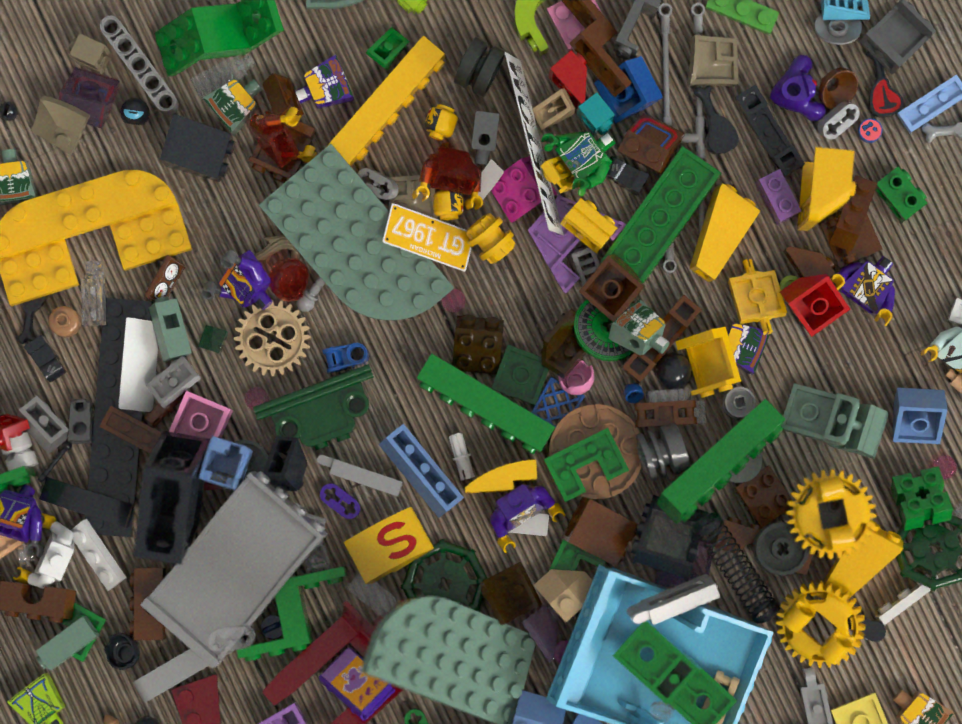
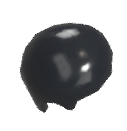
(674, 371)
(122, 651)

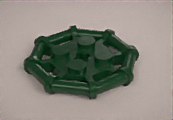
(930, 562)
(449, 570)

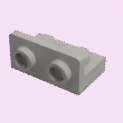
(173, 381)

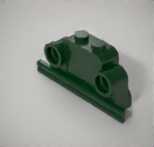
(320, 410)

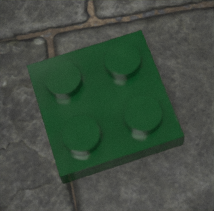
(520, 375)

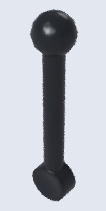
(66, 447)

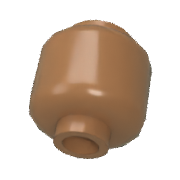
(64, 321)

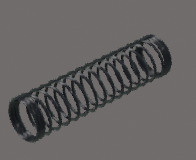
(716, 523)

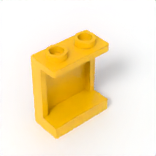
(711, 361)

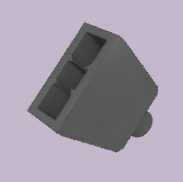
(487, 124)

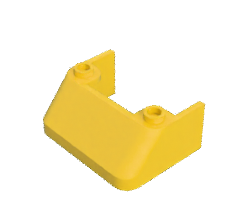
(825, 186)

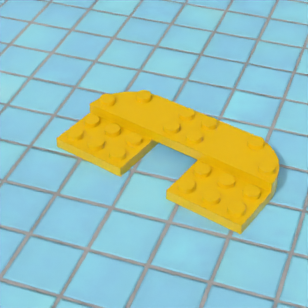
(35, 232)

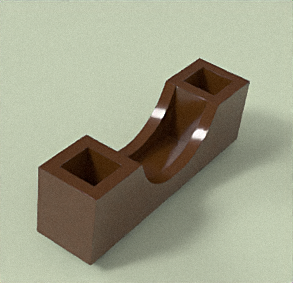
(676, 322)
(746, 535)

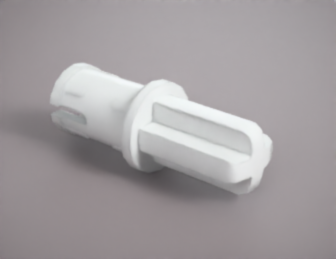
(461, 456)

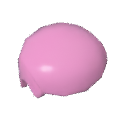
(578, 380)

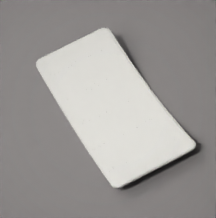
(489, 178)

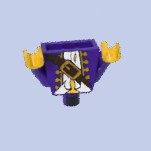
(868, 287)
(518, 508)

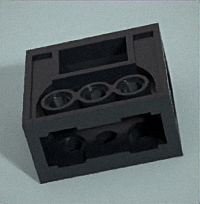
(170, 498)

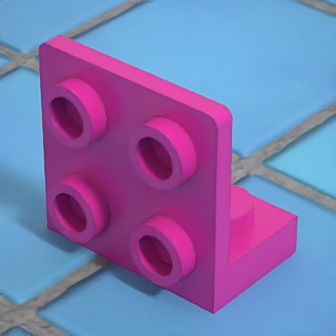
(518, 189)

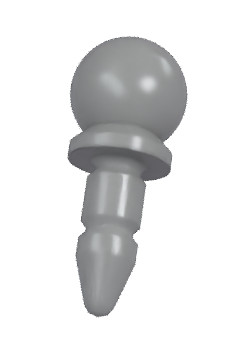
(310, 296)

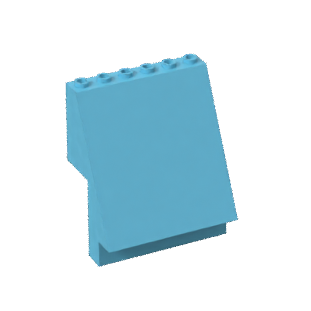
(603, 689)

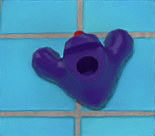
(797, 88)

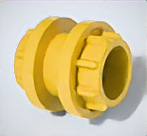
(490, 238)

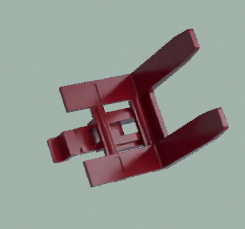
(348, 629)

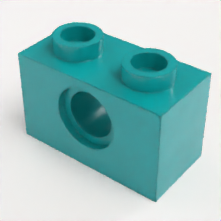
(596, 115)

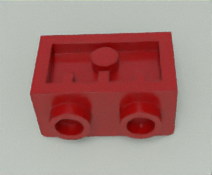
(11, 427)

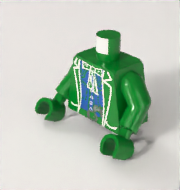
(583, 156)

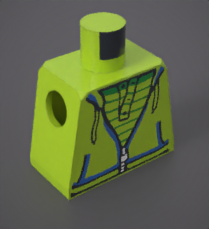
(39, 702)

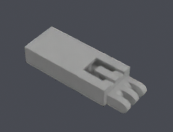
(361, 475)
(674, 600)

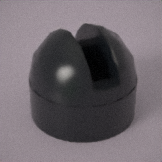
(12, 111)

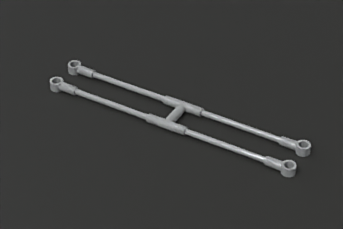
(699, 135)

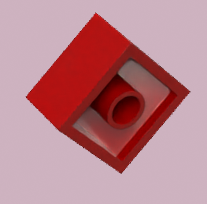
(571, 74)
(814, 302)

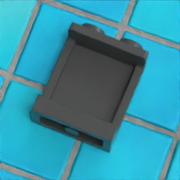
(897, 36)
(622, 46)

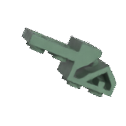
(835, 420)

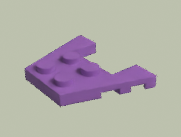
(556, 247)

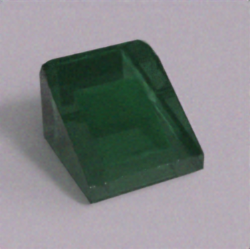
(213, 339)

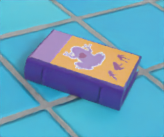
(356, 690)

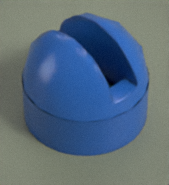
(636, 397)

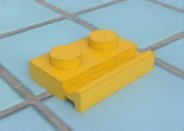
(558, 173)

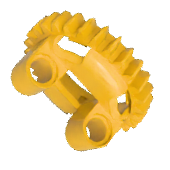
(807, 517)
(834, 608)

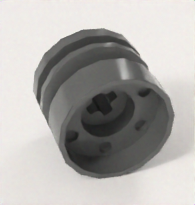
(662, 452)

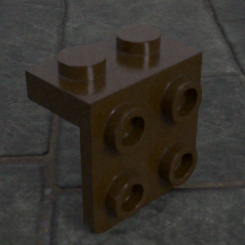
(477, 344)
(560, 346)
(510, 593)

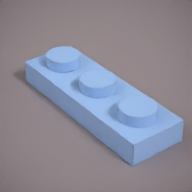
(931, 104)

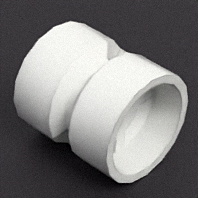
(20, 453)

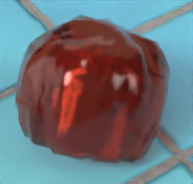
(288, 279)

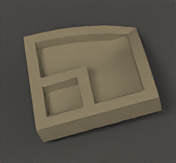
(713, 61)
(60, 123)
(404, 198)

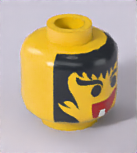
(441, 122)
(448, 205)

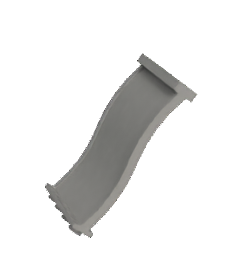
(235, 566)

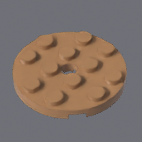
(586, 422)

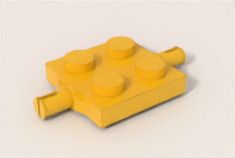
(757, 296)

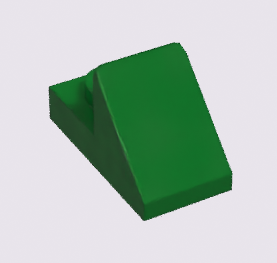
(387, 48)

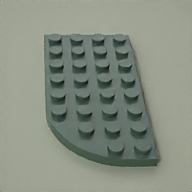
(340, 234)
(452, 657)

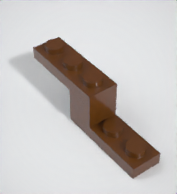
(590, 42)

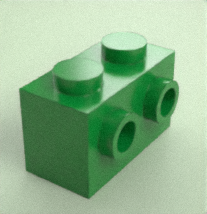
(900, 194)

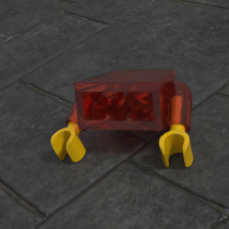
(276, 138)
(453, 172)

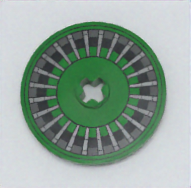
(593, 335)

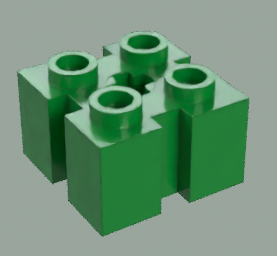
(908, 494)

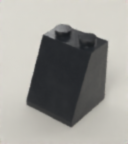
(197, 148)

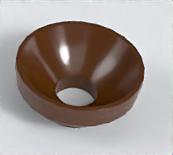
(843, 89)

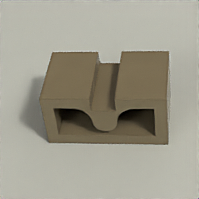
(90, 53)

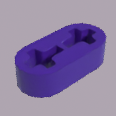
(336, 506)

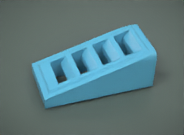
(840, 10)

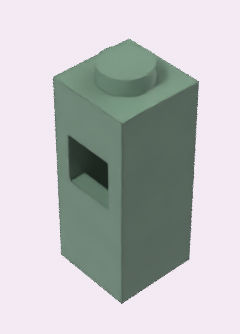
(169, 329)
(67, 643)

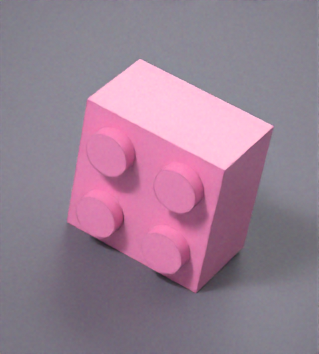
(200, 417)

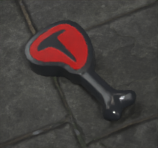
(883, 99)

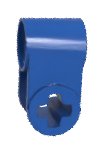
(343, 357)

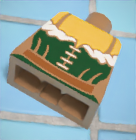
(920, 709)

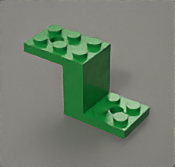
(217, 33)
(293, 615)

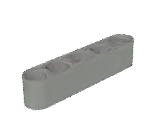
(134, 55)
(170, 674)

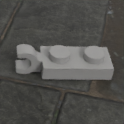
(815, 699)

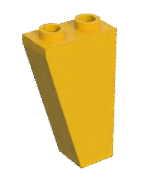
(722, 230)
(861, 566)

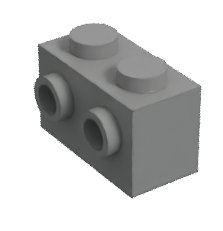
(44, 424)

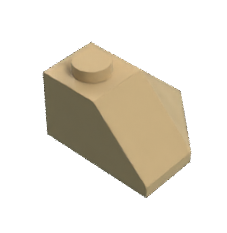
(564, 590)

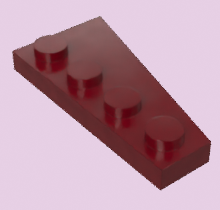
(198, 701)

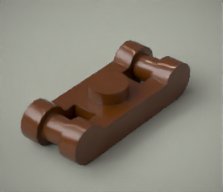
(665, 413)

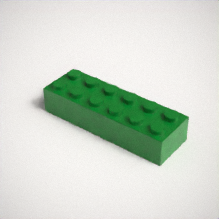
(484, 403)
(720, 461)

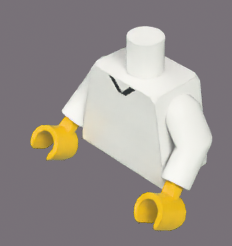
(55, 556)

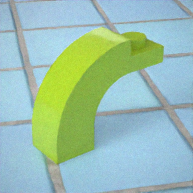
(526, 25)

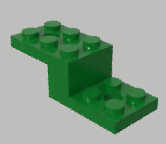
(674, 676)

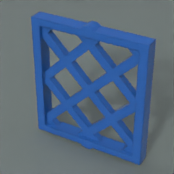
(542, 397)

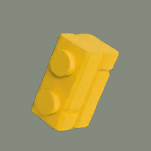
(589, 225)

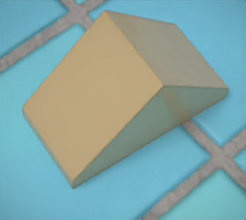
(553, 109)

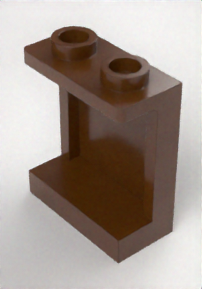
(261, 161)
(600, 531)

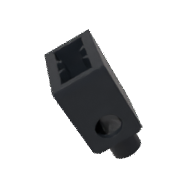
(286, 464)

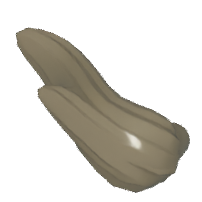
(275, 244)

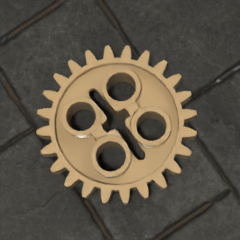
(262, 357)

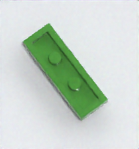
(746, 12)

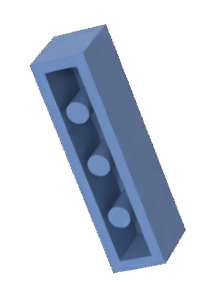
(421, 470)

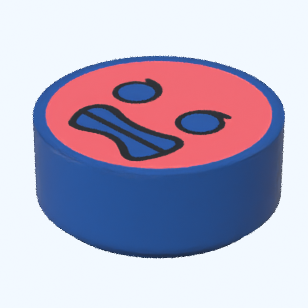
(870, 130)

